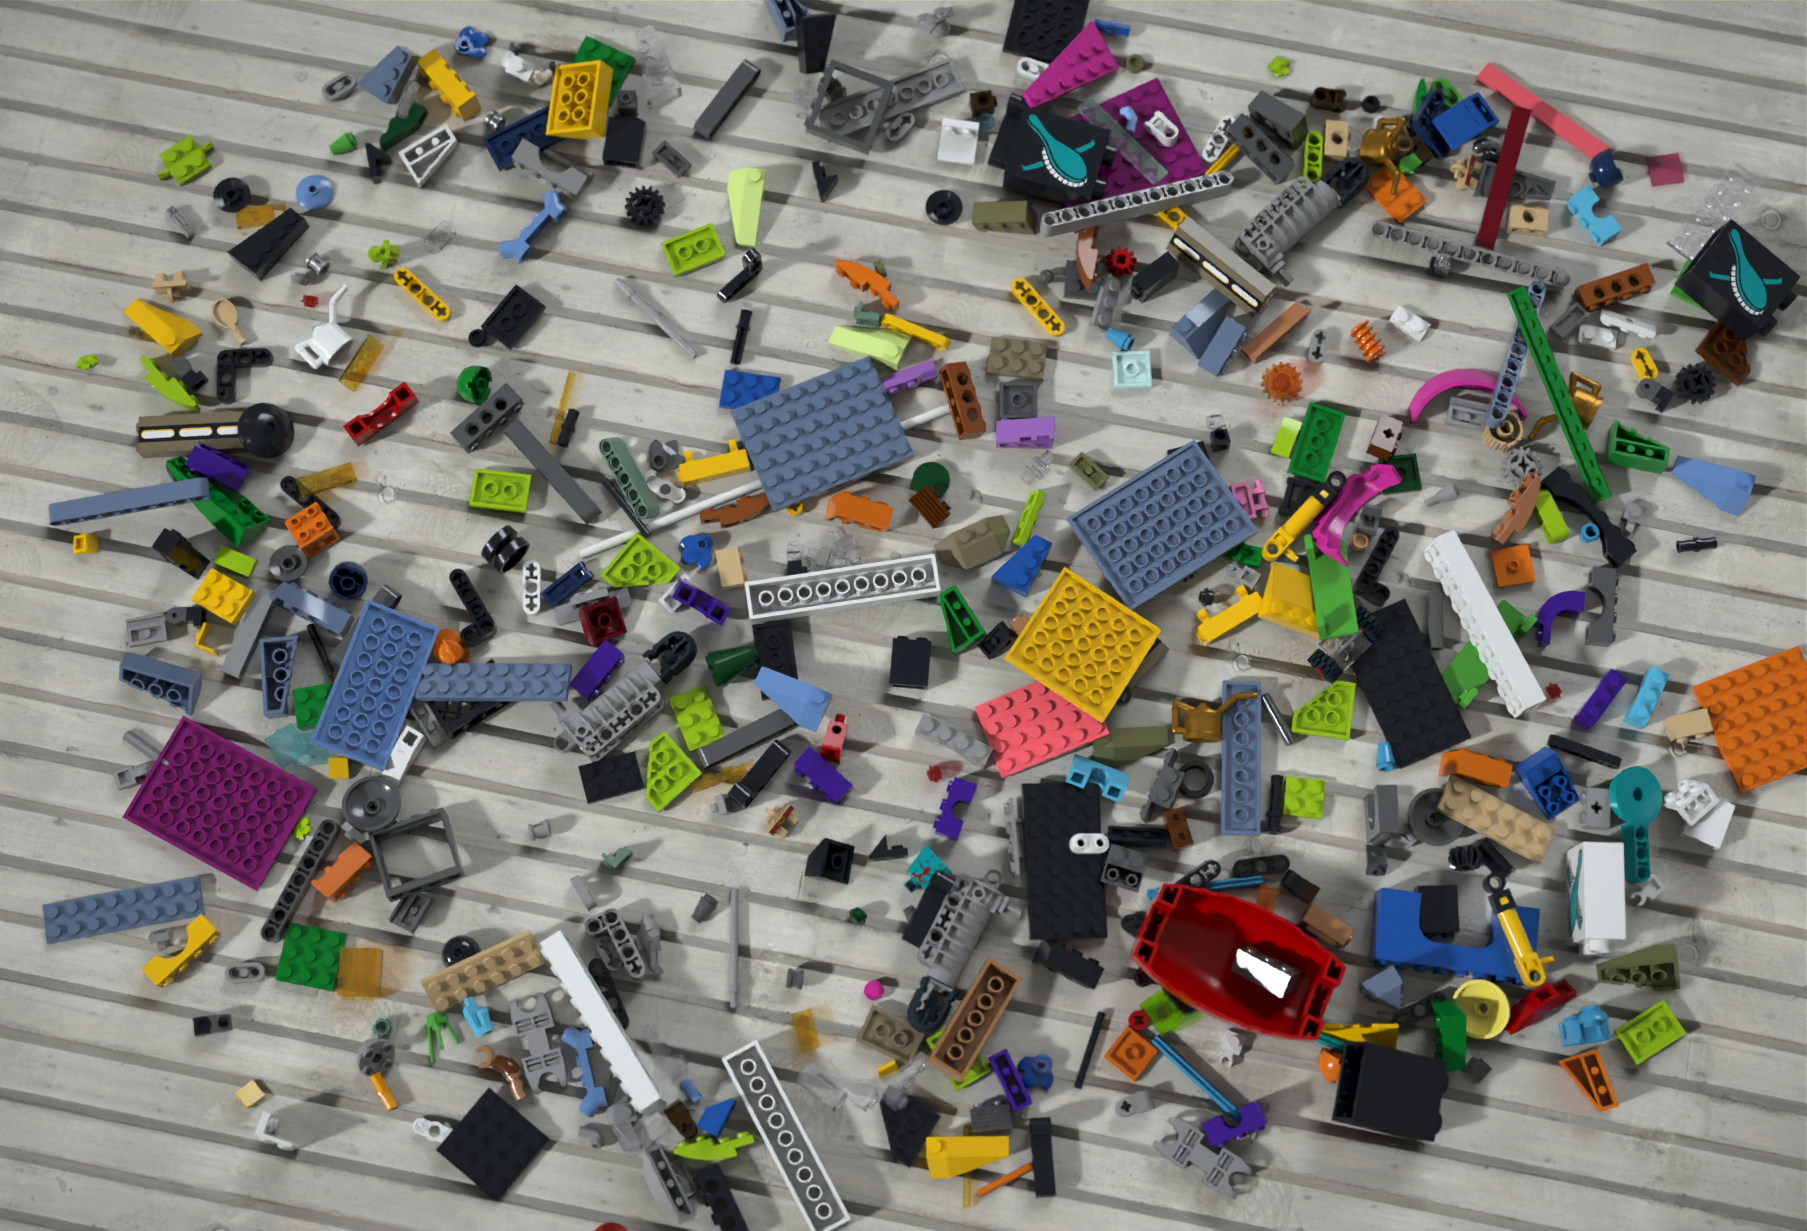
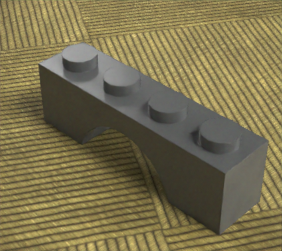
(1603, 583)

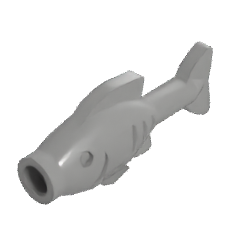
(649, 939)

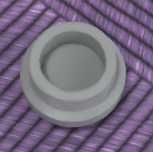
(299, 278)

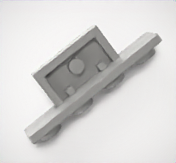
(570, 612)
(1014, 828)

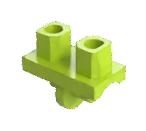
(386, 254)

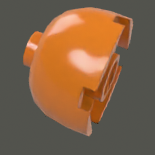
(1330, 1064)

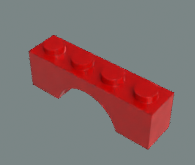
(367, 425)

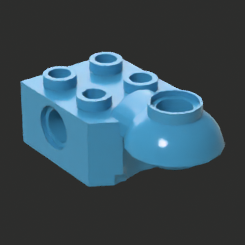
(1585, 1028)

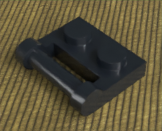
(1305, 491)

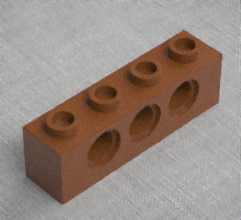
(1640, 275)
(960, 410)

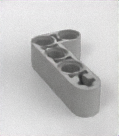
(621, 945)

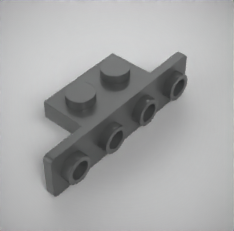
(1166, 787)

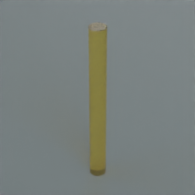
(562, 407)
(967, 1176)

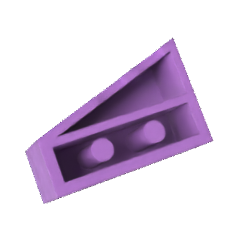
(1026, 433)

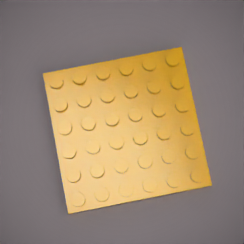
(1083, 644)

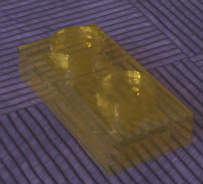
(254, 216)
(805, 1030)

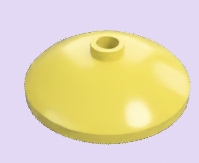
(1482, 1023)

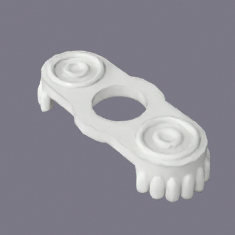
(676, 494)
(421, 1127)

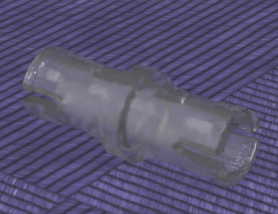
(407, 99)

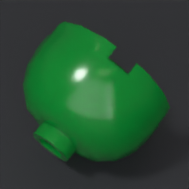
(474, 383)

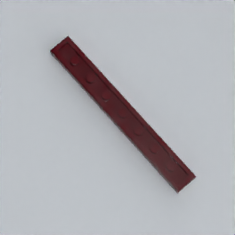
(1503, 177)

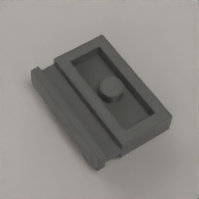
(411, 911)

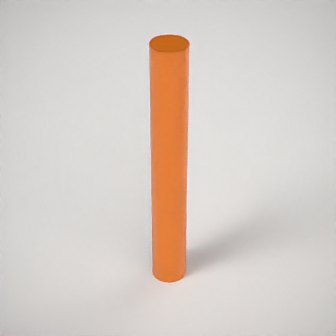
(1004, 1180)

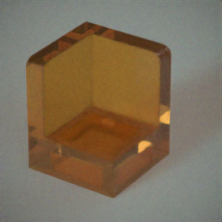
(1267, 897)

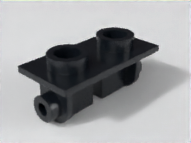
(1494, 859)

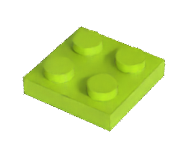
(1303, 797)

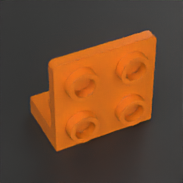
(312, 530)

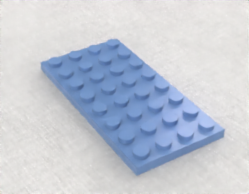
(375, 685)

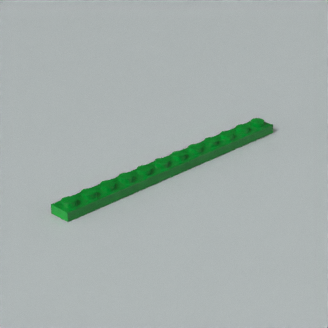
(1559, 394)

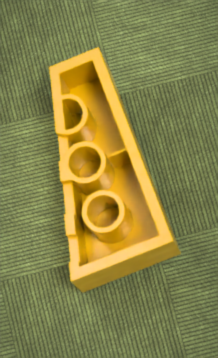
(447, 82)

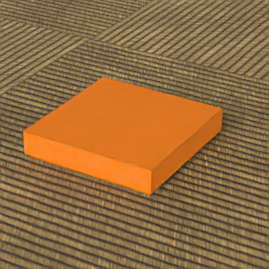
(1131, 1053)

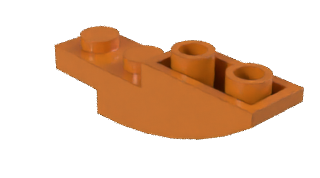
(863, 277)

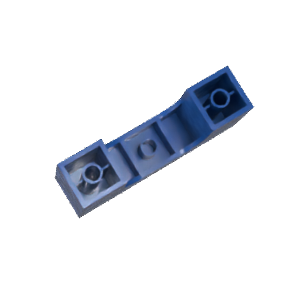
(1400, 943)

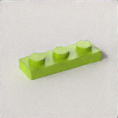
(1028, 518)

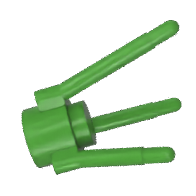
(435, 1023)

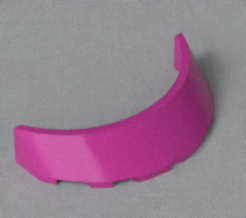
(1457, 379)
(1357, 490)

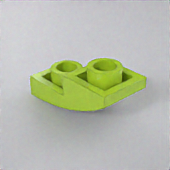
(1286, 437)
(235, 561)

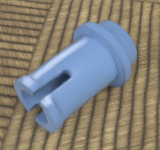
(690, 1090)

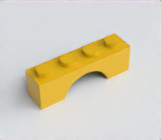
(200, 934)

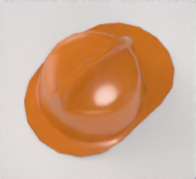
(450, 648)

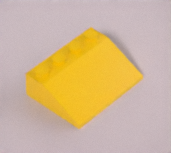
(580, 100)
(1289, 600)

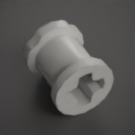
(317, 263)
(539, 830)
(1407, 835)

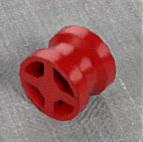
(1139, 1022)

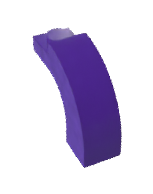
(1563, 602)

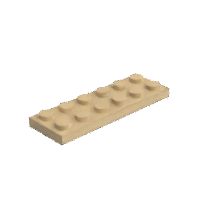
(1495, 819)
(483, 971)

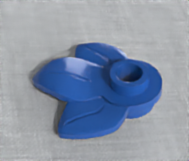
(473, 41)
(694, 552)
(1034, 1073)

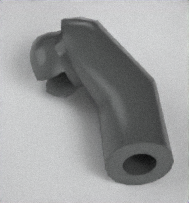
(1484, 143)

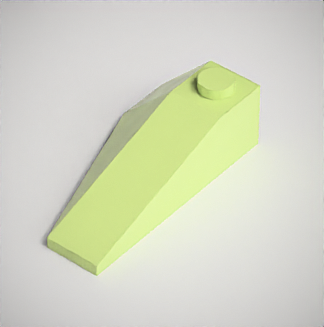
(746, 197)
(882, 345)

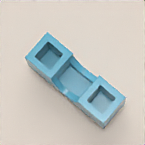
(1600, 229)
(1647, 697)
(1110, 780)

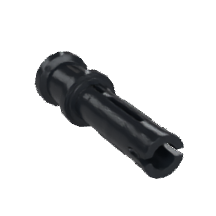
(1274, 814)

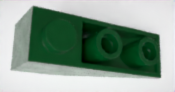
(402, 128)

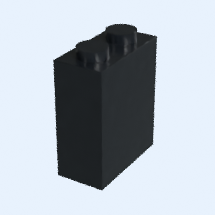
(624, 142)
(1154, 277)
(910, 663)
(1438, 910)

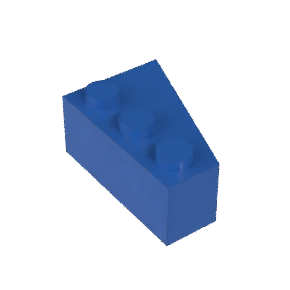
(1023, 566)

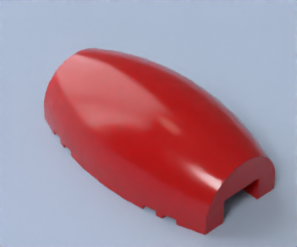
(1193, 942)

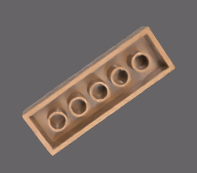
(973, 1020)

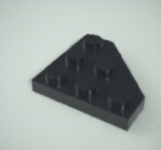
(908, 1129)

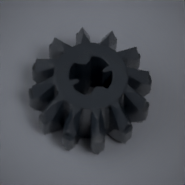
(1465, 858)

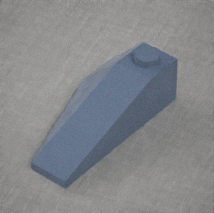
(1201, 323)
(1384, 988)

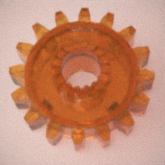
(1278, 391)

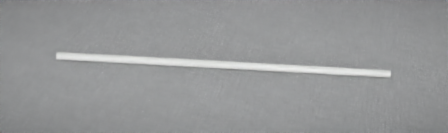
(727, 496)

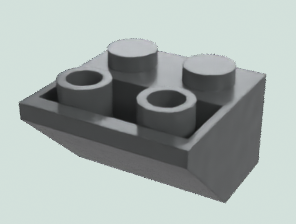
(1124, 868)

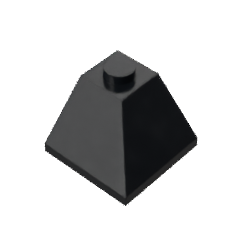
(830, 862)

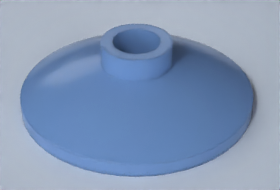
(314, 200)

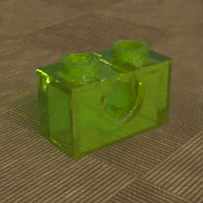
(1162, 1025)

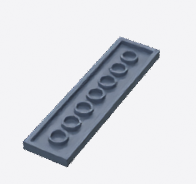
(495, 682)
(1241, 761)
(123, 910)

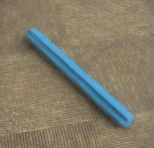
(1222, 885)
(1197, 1078)

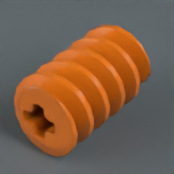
(1367, 342)

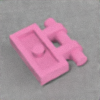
(1244, 494)

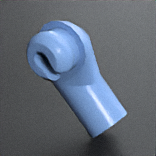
(1131, 118)

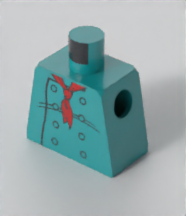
(923, 869)

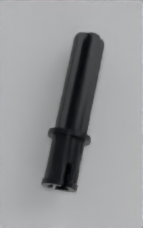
(742, 329)

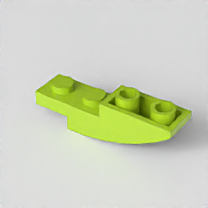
(169, 388)
(707, 1149)

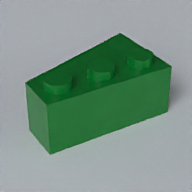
(1635, 451)
(960, 620)
(1450, 1033)

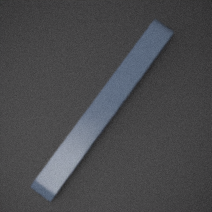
(1513, 362)
(129, 501)

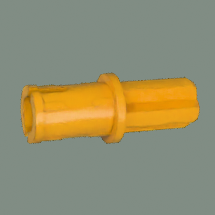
(383, 1091)

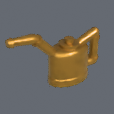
(1381, 145)
(1586, 403)
(1202, 722)

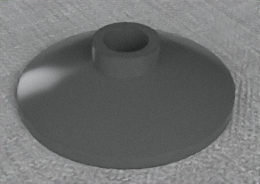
(282, 558)

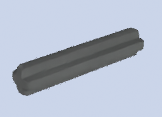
(1277, 719)

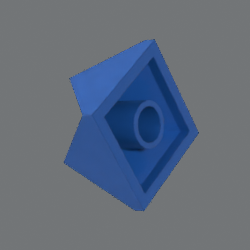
(716, 1116)

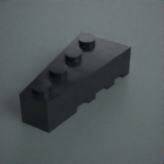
(269, 244)

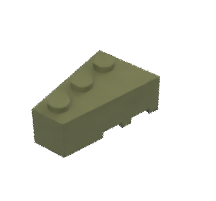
(1005, 217)

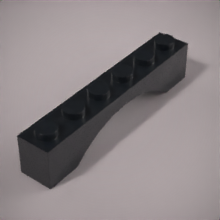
(1615, 546)

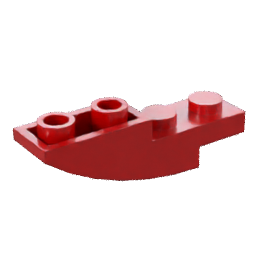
(1536, 1003)

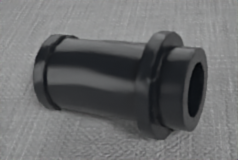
(1490, 155)

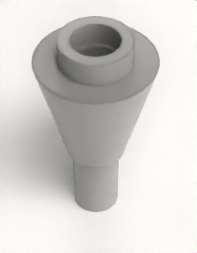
(1448, 493)

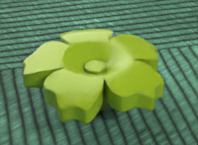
(1279, 67)
(86, 362)
(302, 828)

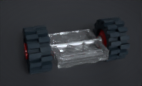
(1347, 649)

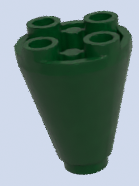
(731, 663)

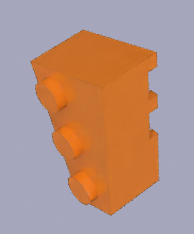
(859, 511)
(1476, 767)
(344, 872)
(1591, 1078)

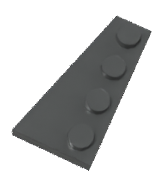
(1523, 184)

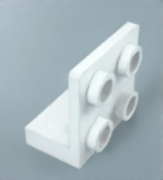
(958, 141)
(1691, 800)
(269, 1123)

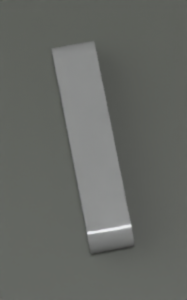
(249, 634)

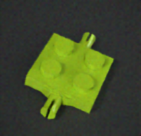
(185, 160)

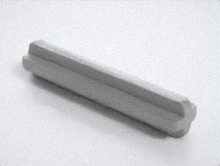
(143, 746)

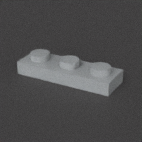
(1105, 303)

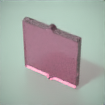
(1665, 169)

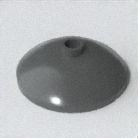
(365, 795)
(1443, 829)

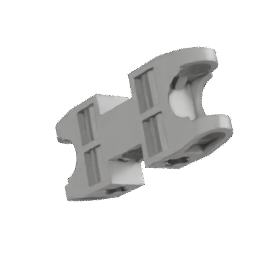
(538, 1043)
(1202, 1158)

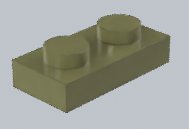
(1088, 471)

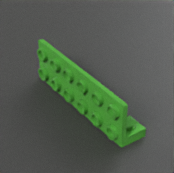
(1331, 593)
(1467, 672)

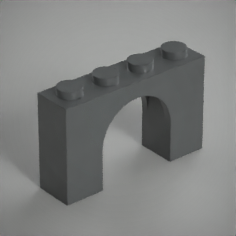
(1381, 815)

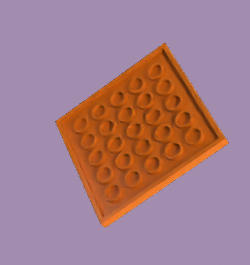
(1760, 718)

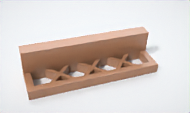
(1275, 332)

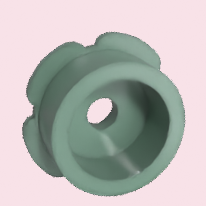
(377, 1027)

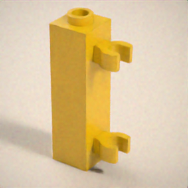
(713, 467)
(1229, 619)

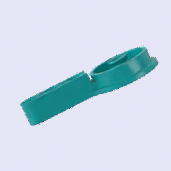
(1638, 800)

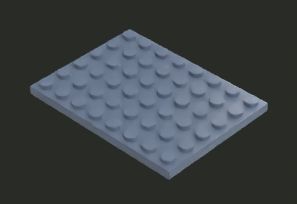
(821, 434)
(1162, 525)

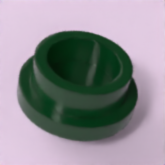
(857, 916)

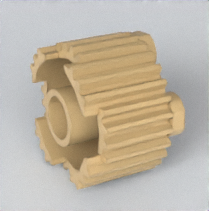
(1509, 439)

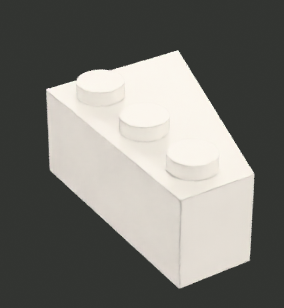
(428, 154)

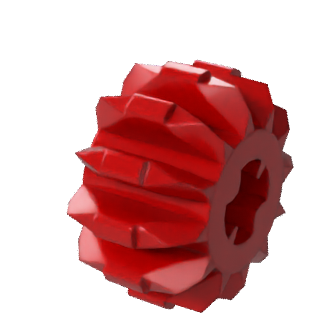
(1122, 255)

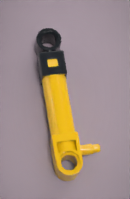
(1317, 502)
(1504, 907)

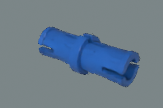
(1124, 29)

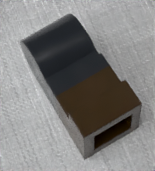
(1299, 886)

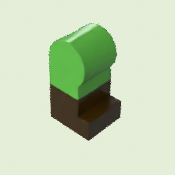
(1416, 160)

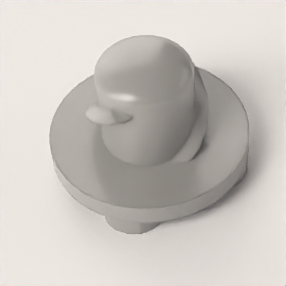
(937, 21)
(375, 1056)

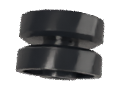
(505, 549)

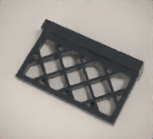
(470, 718)

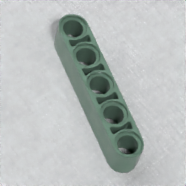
(629, 478)

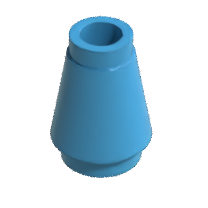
(1121, 339)
(1589, 533)
(1385, 759)

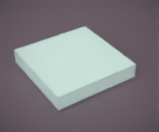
(1131, 370)

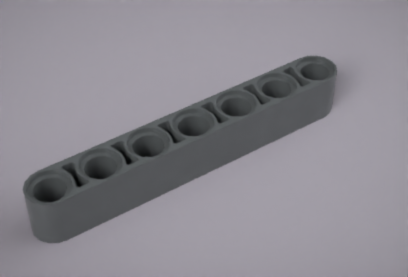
(552, 471)
(745, 738)
(300, 891)

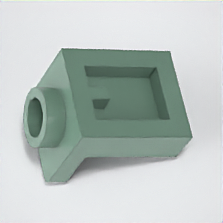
(867, 318)
(619, 859)

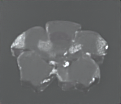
(755, 1150)

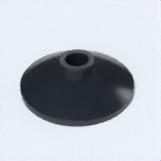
(228, 188)
(944, 199)

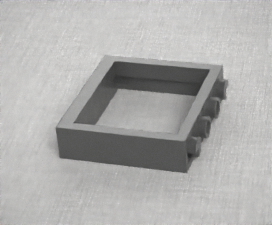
(838, 138)
(424, 883)

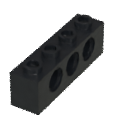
(714, 1173)

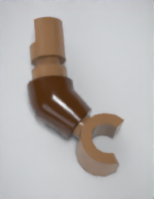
(507, 1067)

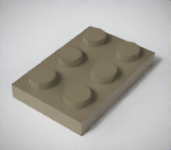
(1017, 358)
(890, 1035)

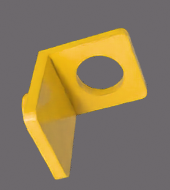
(201, 637)

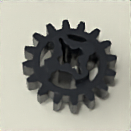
(643, 198)
(1703, 384)

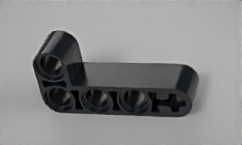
(1007, 132)
(1378, 563)
(471, 604)
(759, 775)
(928, 907)
(1042, 1157)

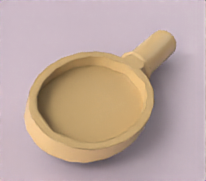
(227, 317)

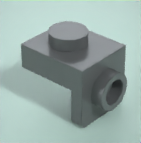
(1369, 520)
(1376, 860)

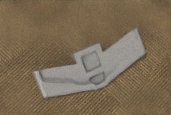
(619, 1111)

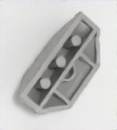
(670, 1183)

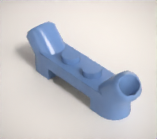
(520, 248)
(582, 1042)

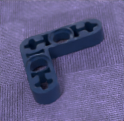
(1423, 124)

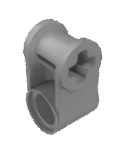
(1138, 1103)

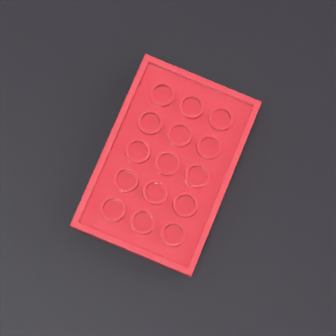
(1035, 727)

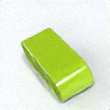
(1313, 151)
(1550, 518)

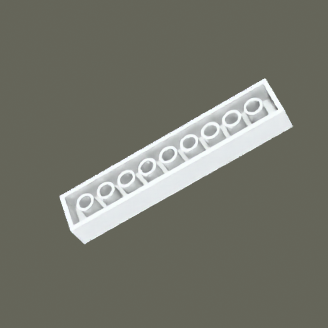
(842, 589)
(1484, 624)
(604, 1024)
(786, 1138)

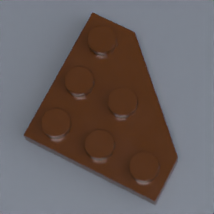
(1725, 353)

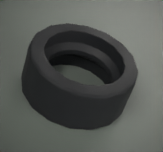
(1209, 779)

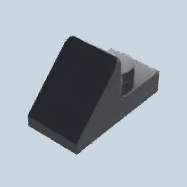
(375, 160)
(824, 184)
(996, 640)
(882, 853)

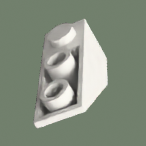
(403, 755)

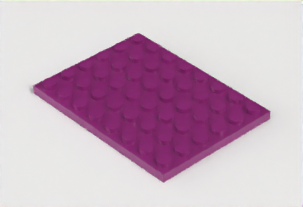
(1179, 160)
(220, 803)

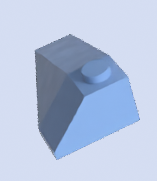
(1720, 484)
(796, 698)

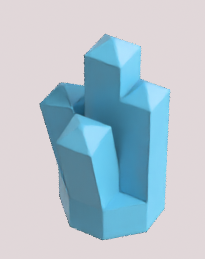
(477, 1017)

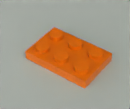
(1402, 205)

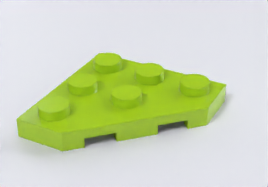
(639, 565)
(1327, 713)
(668, 772)

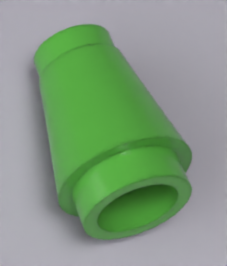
(344, 143)

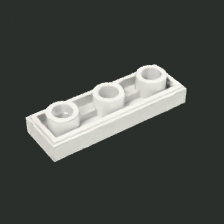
(1627, 324)

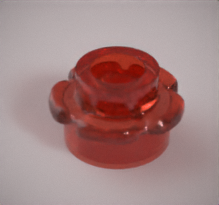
(310, 301)
(1553, 691)
(934, 773)

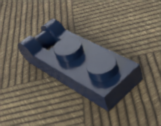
(566, 585)

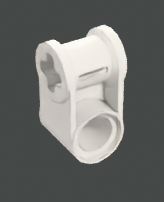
(1159, 126)

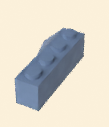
(313, 609)
(276, 669)
(162, 680)

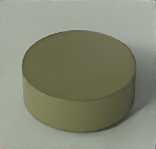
(1134, 63)
(879, 267)

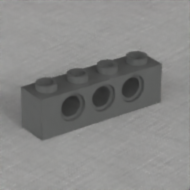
(1261, 159)
(475, 420)

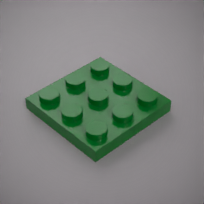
(620, 62)
(310, 956)

